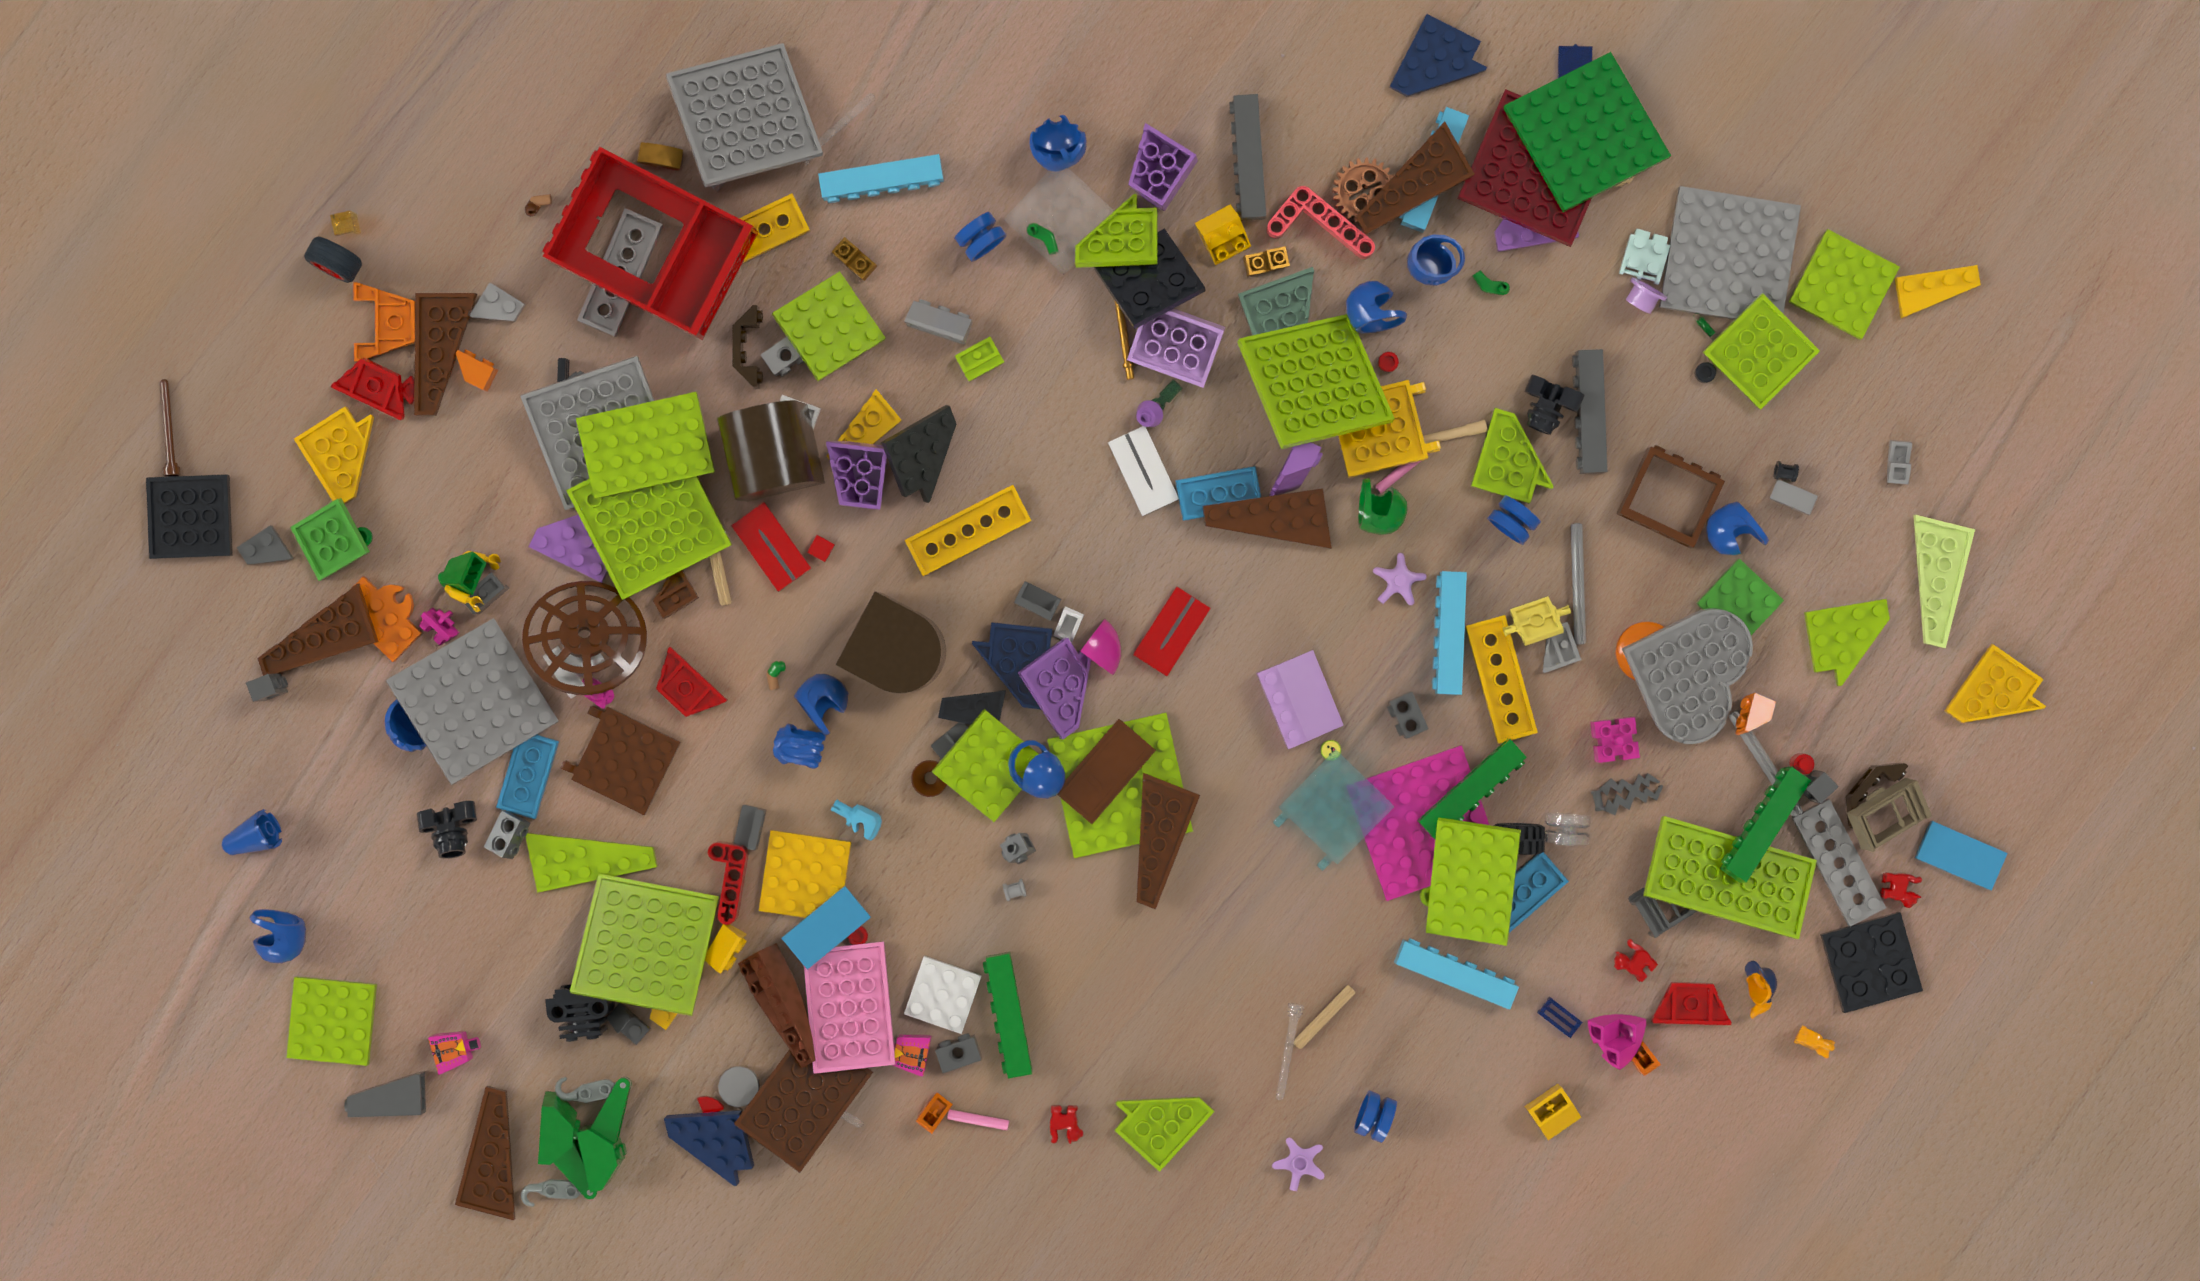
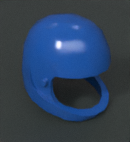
(1433, 262)
(1364, 309)
(1728, 524)
(819, 695)
(1043, 775)
(286, 938)

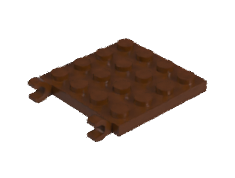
(624, 760)

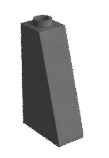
(395, 1098)

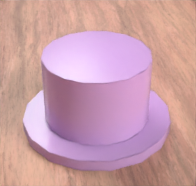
(1644, 296)

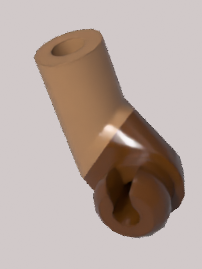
(535, 204)

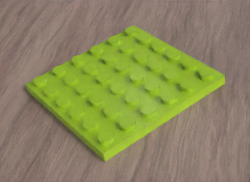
(1315, 381)
(650, 530)
(1121, 820)
(644, 944)

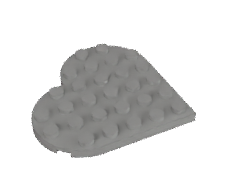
(1689, 670)

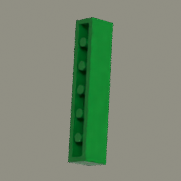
(1475, 786)
(1764, 824)
(1008, 1014)

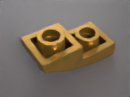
(659, 155)
(854, 259)
(1266, 261)

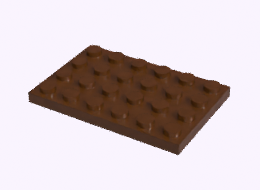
(799, 1108)

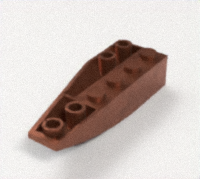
(780, 1000)

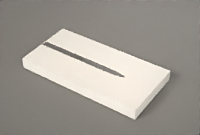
(1143, 470)

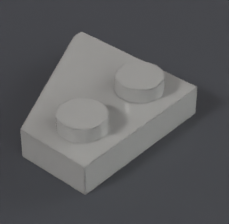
(497, 305)
(1560, 650)

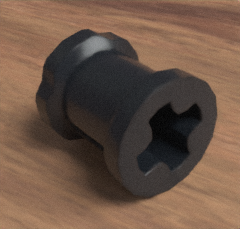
(1786, 471)

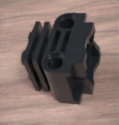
(580, 1013)

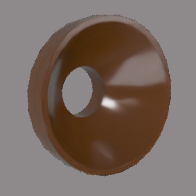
(919, 783)

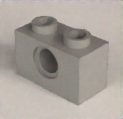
(774, 361)

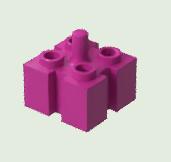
(1614, 739)

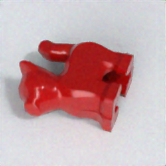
(1898, 888)
(1637, 961)
(1065, 1121)

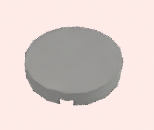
(738, 1086)

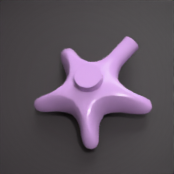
(1398, 580)
(1299, 1163)

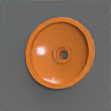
(1630, 636)

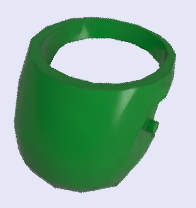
(1381, 513)

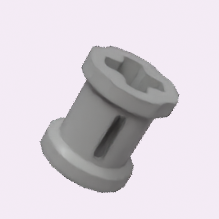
(1014, 890)

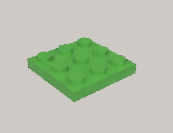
(330, 539)
(1743, 595)

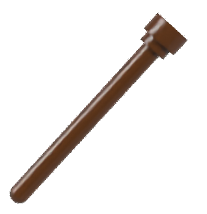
(171, 468)

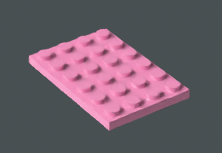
(850, 1009)

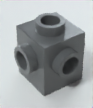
(1017, 848)

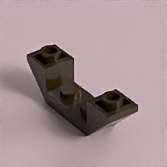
(750, 319)
(1891, 771)

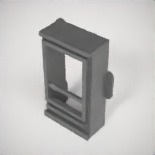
(1653, 914)

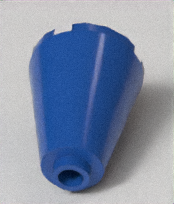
(253, 835)

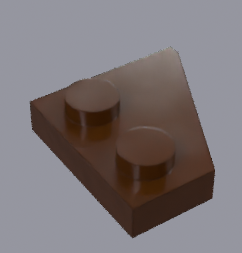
(675, 595)

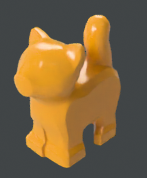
(1814, 1041)

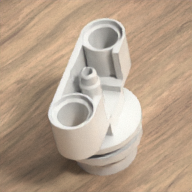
(568, 677)

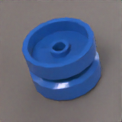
(980, 236)
(1513, 519)
(1375, 1116)

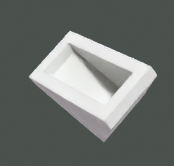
(1068, 624)

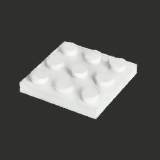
(942, 994)

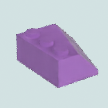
(1160, 167)
(1296, 468)
(858, 472)

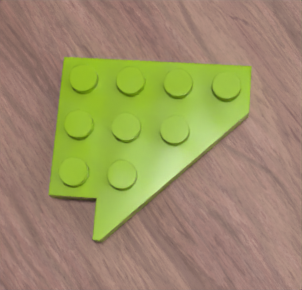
(1843, 635)
(1161, 1125)

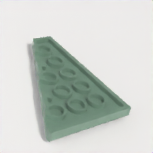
(1278, 303)

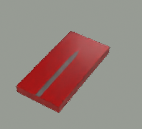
(771, 546)
(1171, 631)

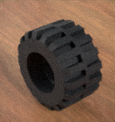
(1531, 838)

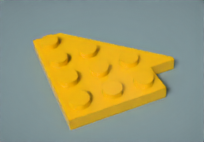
(337, 452)
(1995, 689)

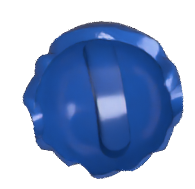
(1058, 144)
(401, 729)

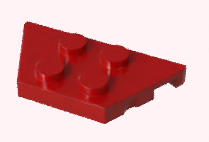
(374, 387)
(686, 686)
(1691, 1005)

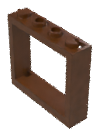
(1678, 461)

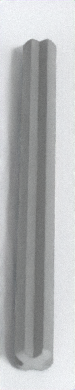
(1578, 583)
(1761, 757)

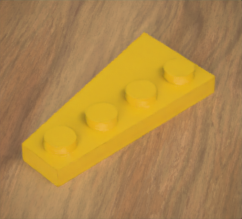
(1930, 288)

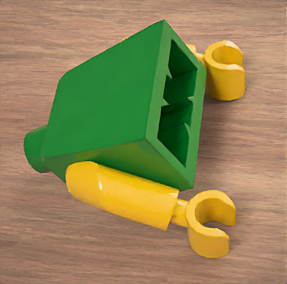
(463, 575)

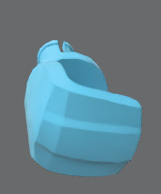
(870, 819)

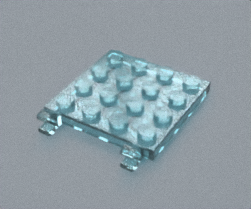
(1335, 807)

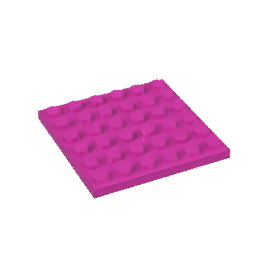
(1398, 843)

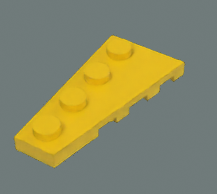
(872, 421)

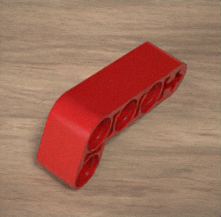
(729, 883)

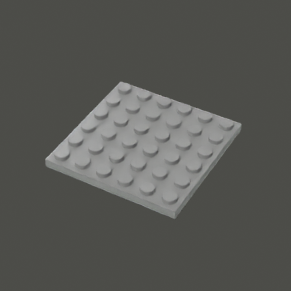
(744, 115)
(1728, 252)
(557, 406)
(472, 701)

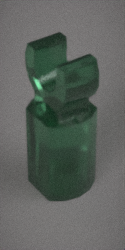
(1168, 393)

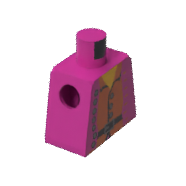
(452, 1049)
(912, 1053)

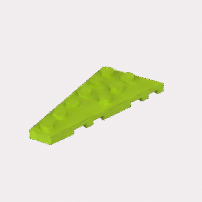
(573, 861)

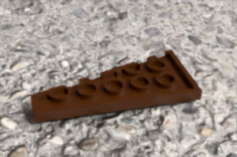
(1424, 176)
(1285, 517)
(330, 632)
(1164, 821)
(488, 1167)

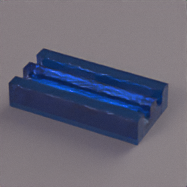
(1545, 1006)

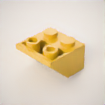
(1223, 234)
(724, 947)
(1553, 1111)

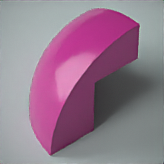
(1104, 647)
(1617, 1037)

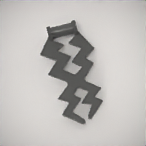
(1633, 792)

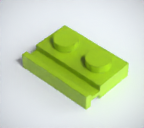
(979, 359)

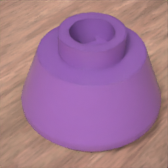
(1149, 414)

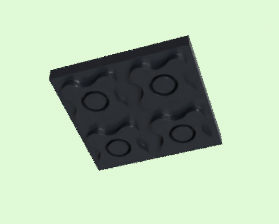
(1152, 289)
(189, 516)
(1871, 962)

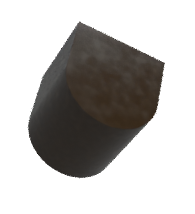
(770, 449)
(894, 647)

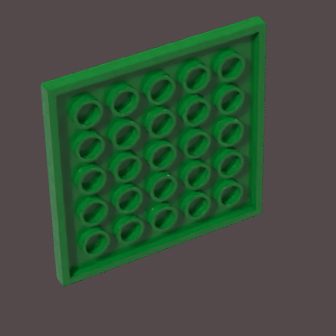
(1587, 131)

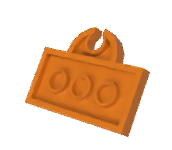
(390, 618)

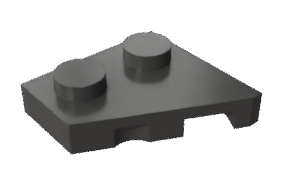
(264, 548)

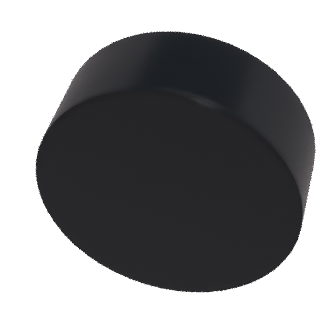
(1705, 372)

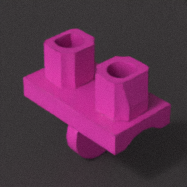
(440, 623)
(600, 699)

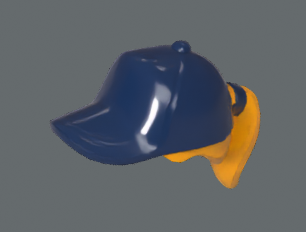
(1761, 987)

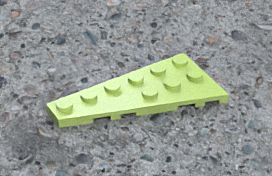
(1941, 565)

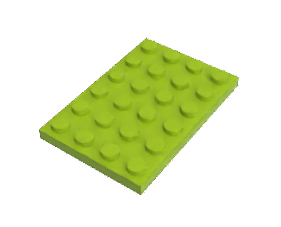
(645, 445)
(1473, 881)

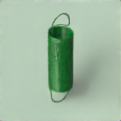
(1705, 326)

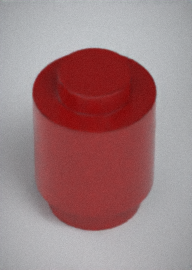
(1802, 762)

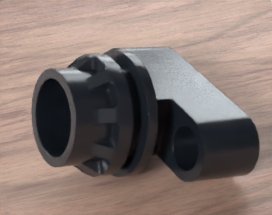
(1551, 398)
(449, 836)

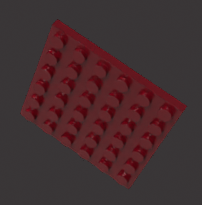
(1512, 185)

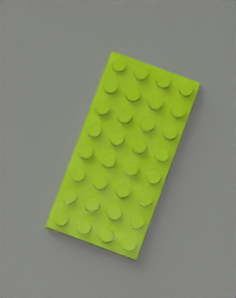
(1689, 875)

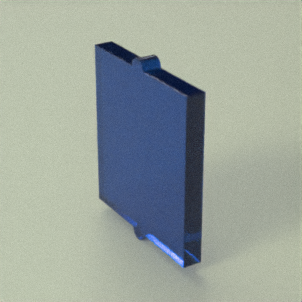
(1572, 58)

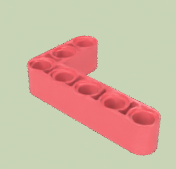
(1322, 219)

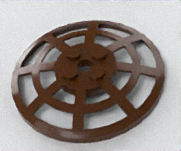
(584, 647)

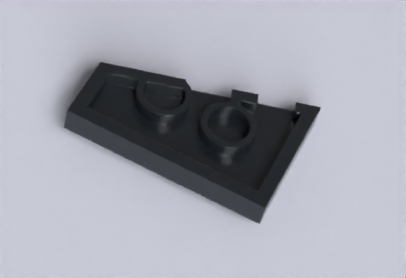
(968, 707)

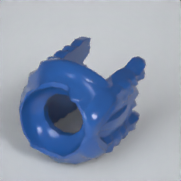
(798, 746)

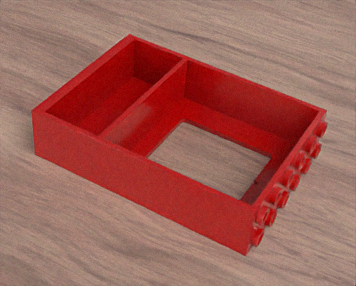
(696, 269)

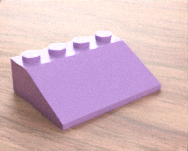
(1177, 346)
(1300, 699)

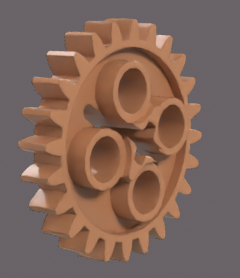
(1356, 175)

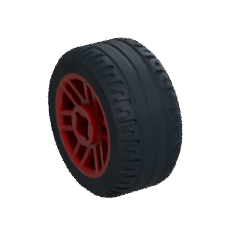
(333, 259)

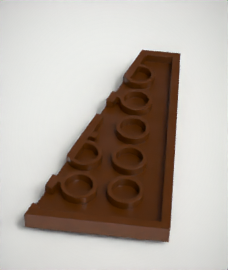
(438, 336)

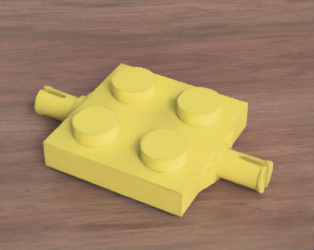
(1536, 620)

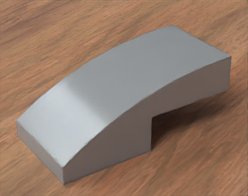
(1898, 462)
(1793, 497)

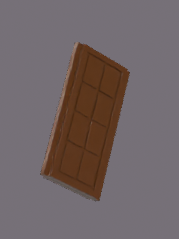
(1105, 771)

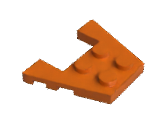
(392, 322)

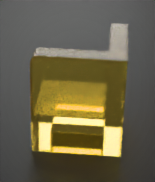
(345, 223)

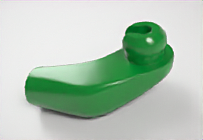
(1045, 235)
(1490, 286)

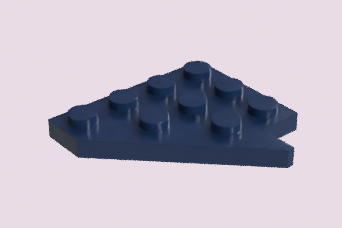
(1436, 58)
(1010, 651)
(713, 1141)

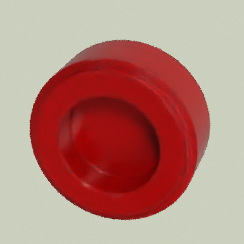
(1388, 362)
(859, 936)

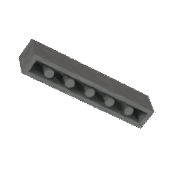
(1249, 157)
(1591, 414)

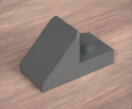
(628, 1023)

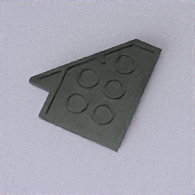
(920, 451)

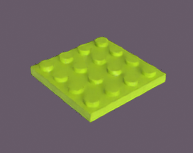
(1844, 284)
(828, 326)
(1761, 351)
(979, 765)
(331, 1021)

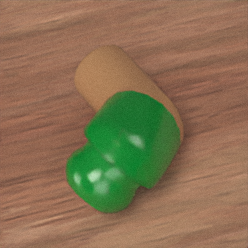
(773, 672)

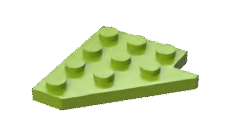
(1122, 239)
(1508, 460)

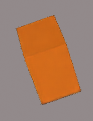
(1645, 1060)
(933, 1112)

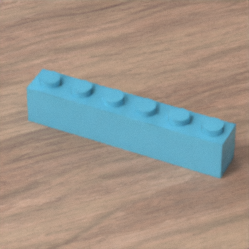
(881, 178)
(1419, 217)
(1450, 633)
(1456, 974)

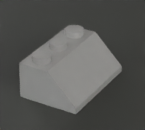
(939, 321)

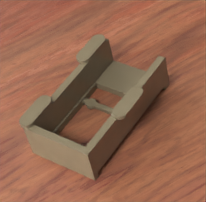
(1915, 803)

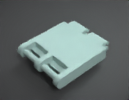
(1645, 255)

